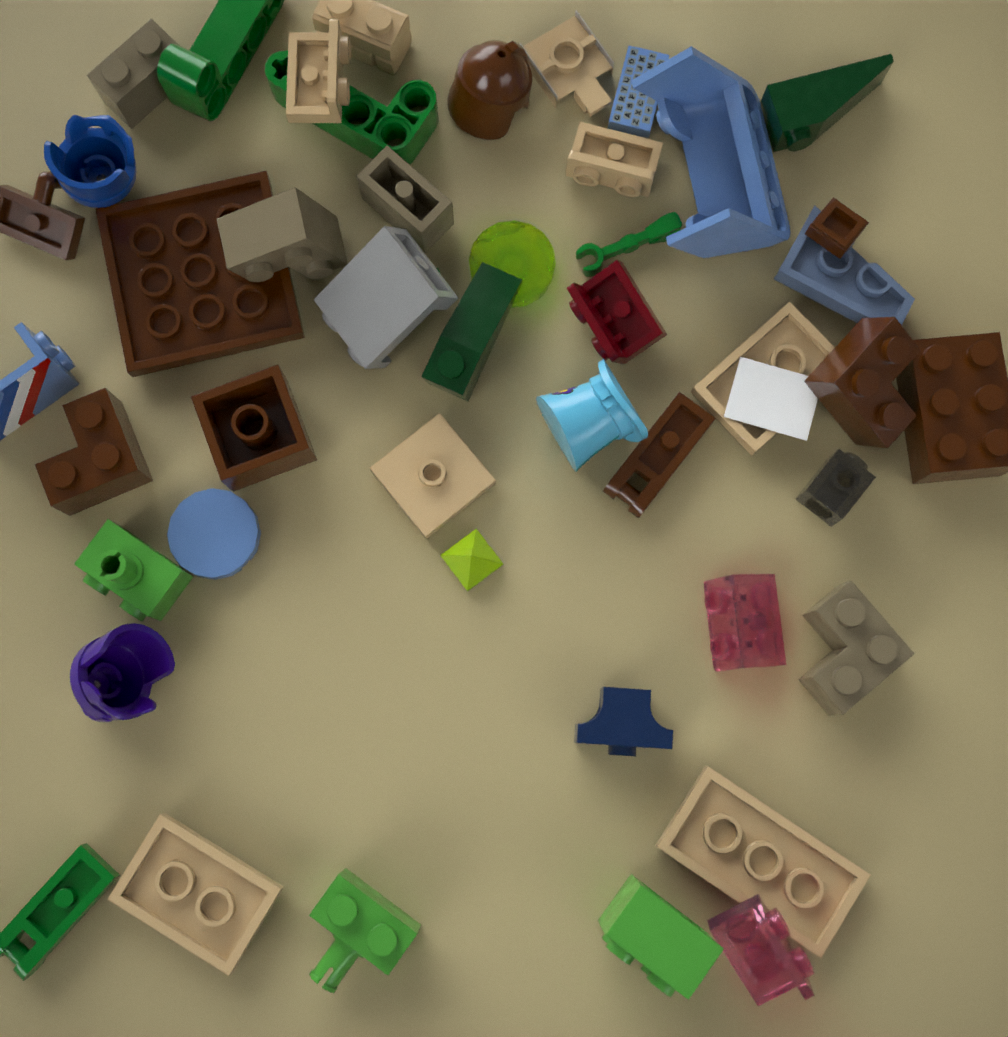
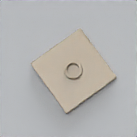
(433, 475)

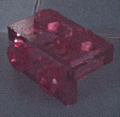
(744, 622)
(760, 951)

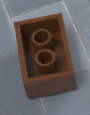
(960, 408)

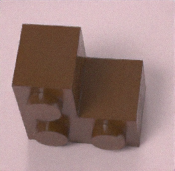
(858, 381)
(103, 463)

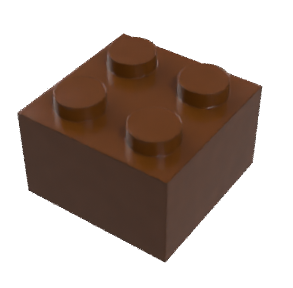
(253, 428)

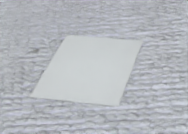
(771, 399)

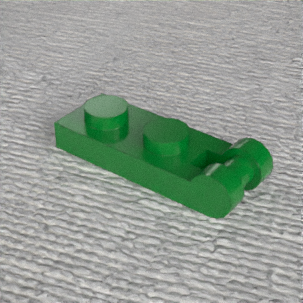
(56, 909)

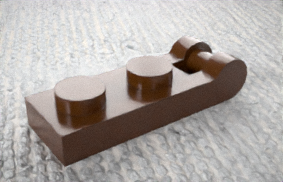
(660, 453)

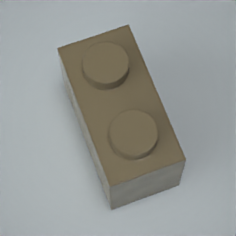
(129, 74)
(406, 198)

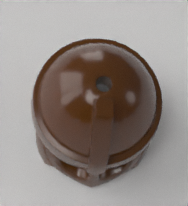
(490, 88)

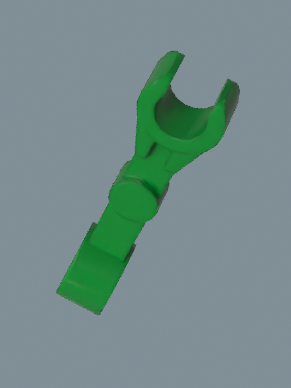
(629, 243)

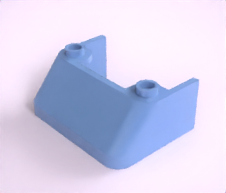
(725, 155)

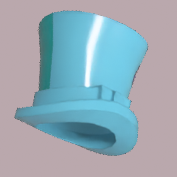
(591, 417)

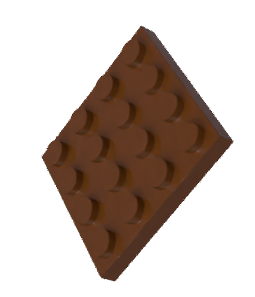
(173, 281)

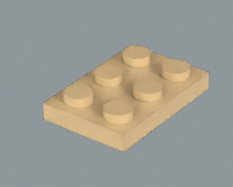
(783, 342)
(195, 893)

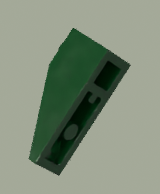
(808, 105)
(472, 332)

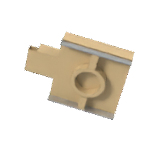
(570, 61)

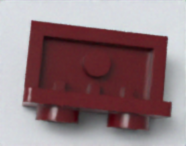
(616, 314)

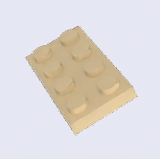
(756, 851)

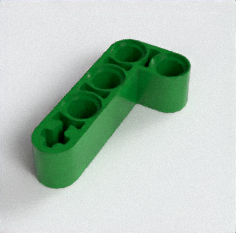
(209, 72)
(383, 122)

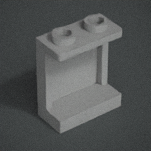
(383, 296)

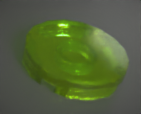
(520, 252)

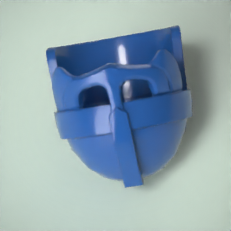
(91, 156)

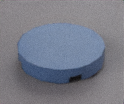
(213, 534)

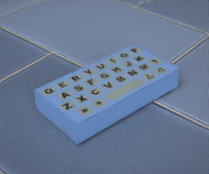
(631, 109)

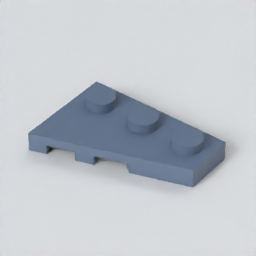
(843, 284)

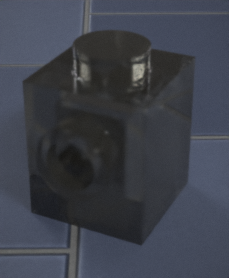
(836, 486)

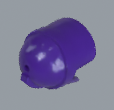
(133, 660)

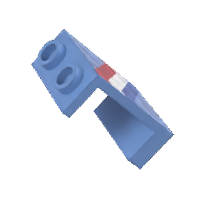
(35, 382)

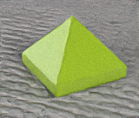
(471, 560)

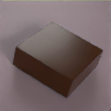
(836, 228)

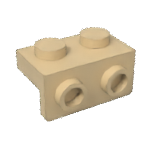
(316, 75)
(613, 160)

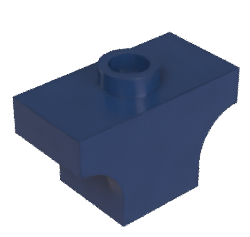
(624, 723)

